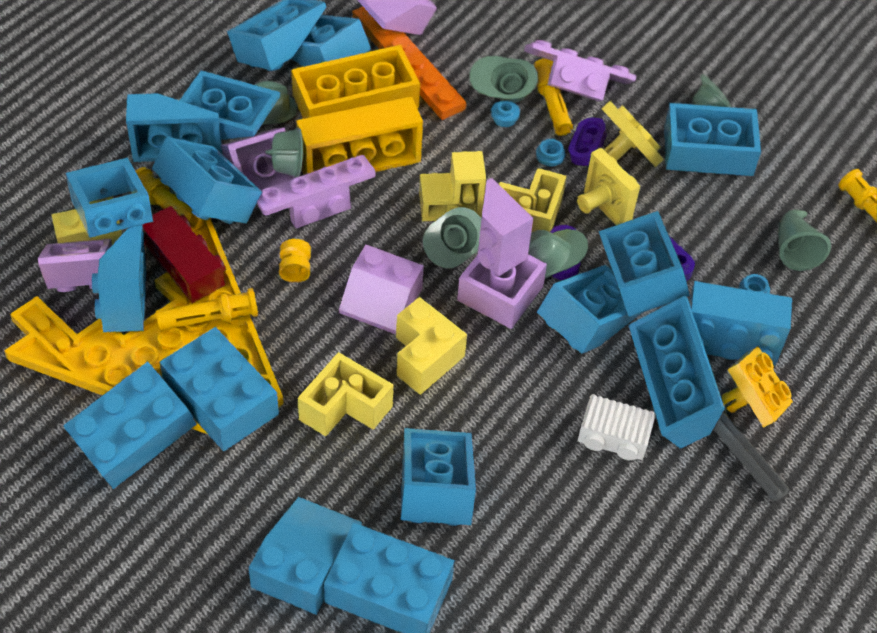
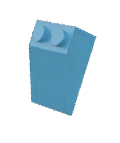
(275, 33)
(332, 39)
(239, 104)
(156, 116)
(122, 283)
(586, 309)
(437, 477)
(300, 554)

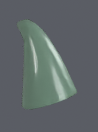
(800, 243)

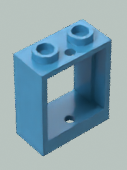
(103, 182)

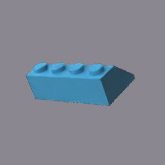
(677, 373)

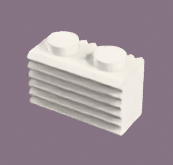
(616, 428)

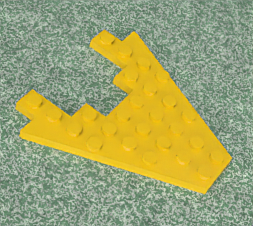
(104, 359)

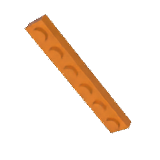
(433, 86)

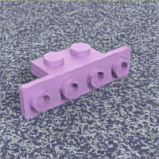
(576, 74)
(316, 193)

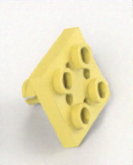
(631, 135)
(609, 189)

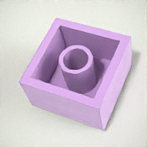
(503, 296)

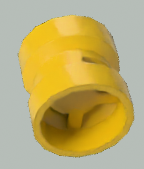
(295, 260)

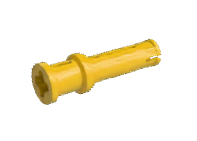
(553, 97)
(860, 191)
(162, 196)
(223, 308)

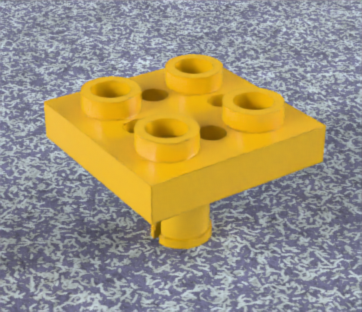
(757, 387)

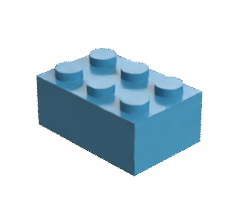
(711, 139)
(206, 181)
(644, 263)
(740, 320)
(220, 388)
(130, 424)
(388, 581)

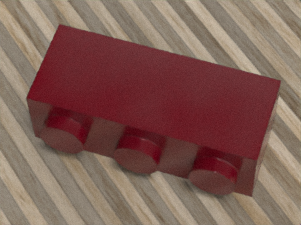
(183, 254)

